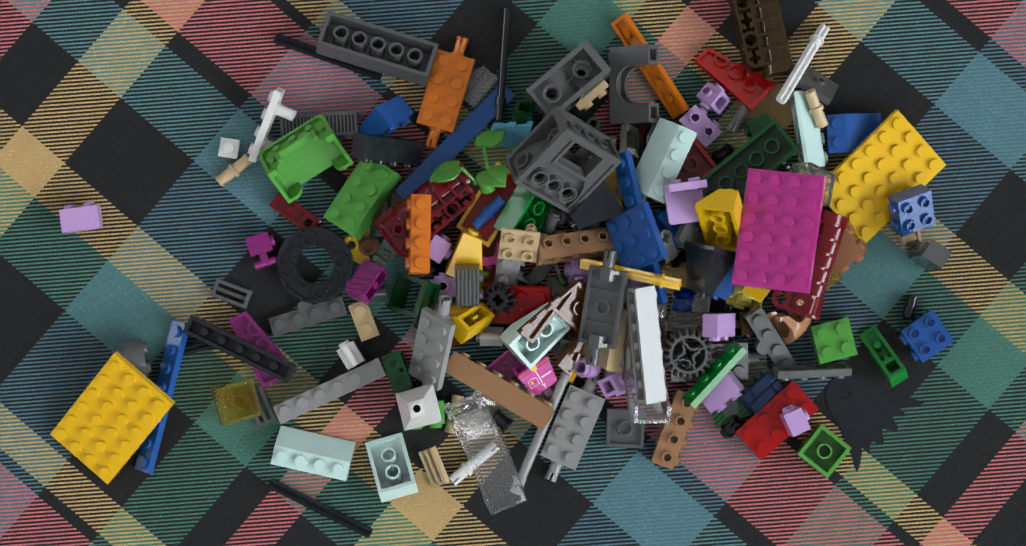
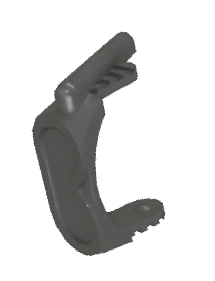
(536, 275)

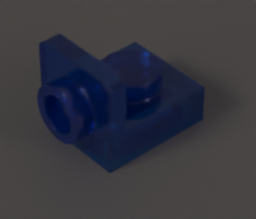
(683, 300)

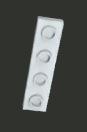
(268, 116)

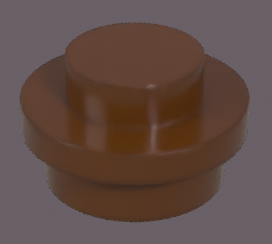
(368, 246)

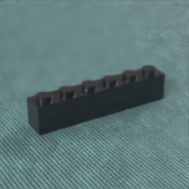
(240, 348)

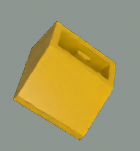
(469, 320)

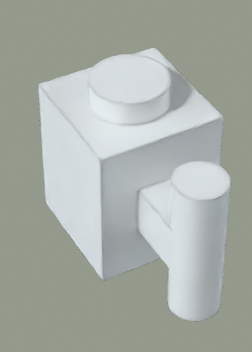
(350, 354)

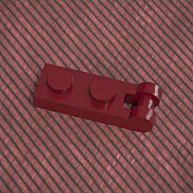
(294, 212)

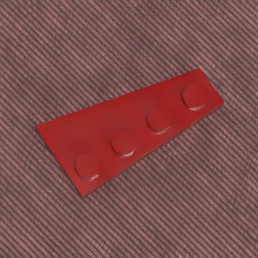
(740, 82)

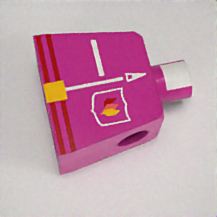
(539, 378)

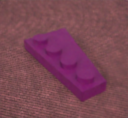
(248, 329)

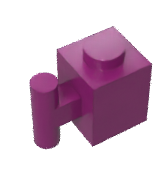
(259, 246)

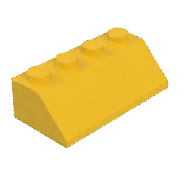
(720, 218)

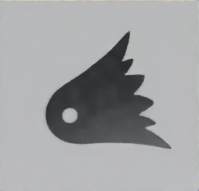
(864, 412)

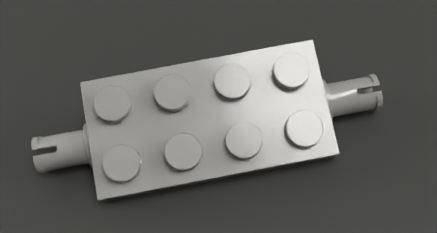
(433, 344)
(572, 427)

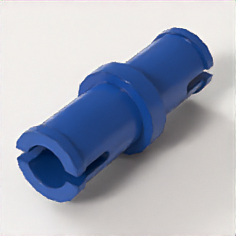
(488, 212)

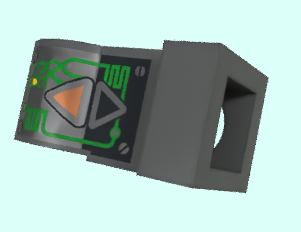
(384, 254)

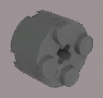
(135, 353)

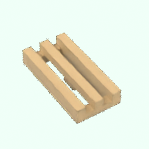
(432, 466)

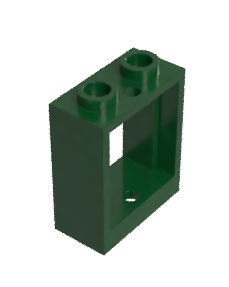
(428, 291)
(393, 363)

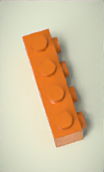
(419, 234)

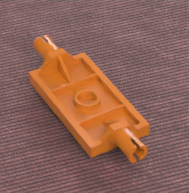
(445, 91)

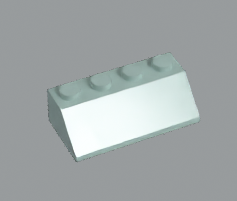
(807, 135)
(663, 158)
(313, 453)

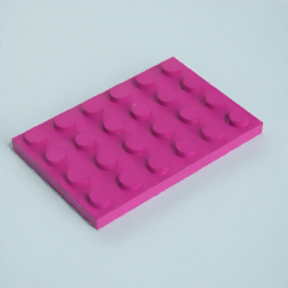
(779, 230)

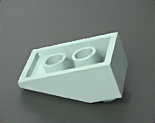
(531, 353)
(391, 467)

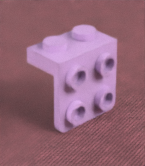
(681, 200)

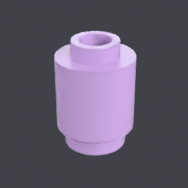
(585, 370)

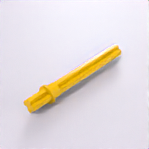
(639, 275)

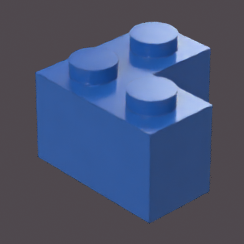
(387, 117)

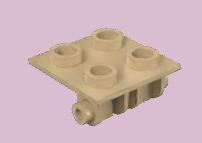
(519, 244)

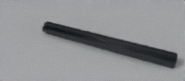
(311, 51)
(320, 508)

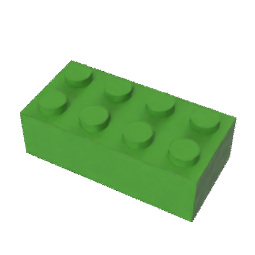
(362, 198)

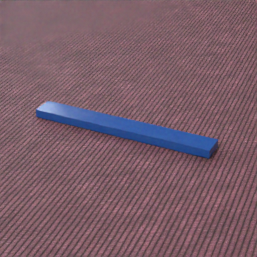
(454, 142)

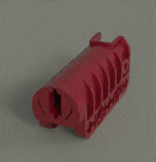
(442, 196)
(828, 243)

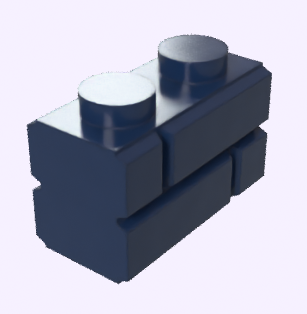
(759, 392)

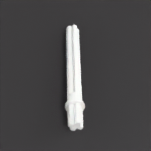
(815, 42)

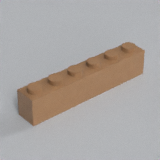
(498, 390)

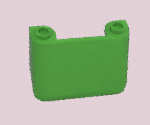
(302, 156)

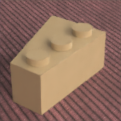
(610, 358)

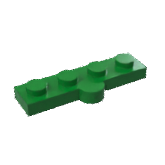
(714, 374)

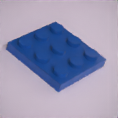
(636, 237)

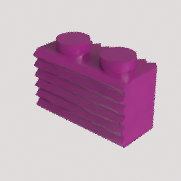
(366, 281)

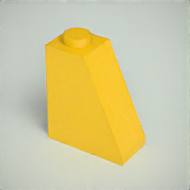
(466, 251)

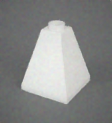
(426, 399)

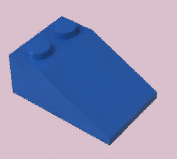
(848, 131)

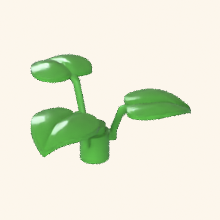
(486, 180)

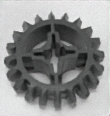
(680, 337)

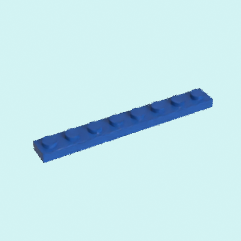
(632, 197)
(166, 382)

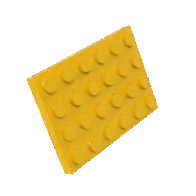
(882, 165)
(112, 417)

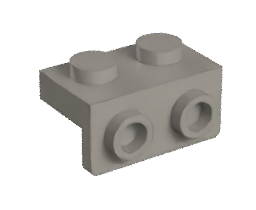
(507, 271)

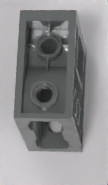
(564, 81)
(554, 173)

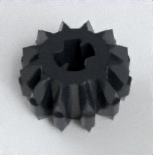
(494, 300)

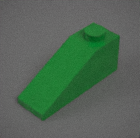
(884, 356)

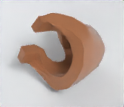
(789, 326)

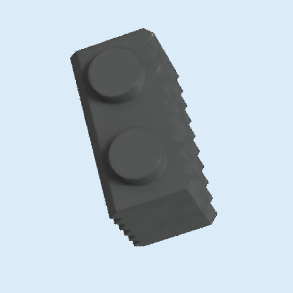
(467, 284)

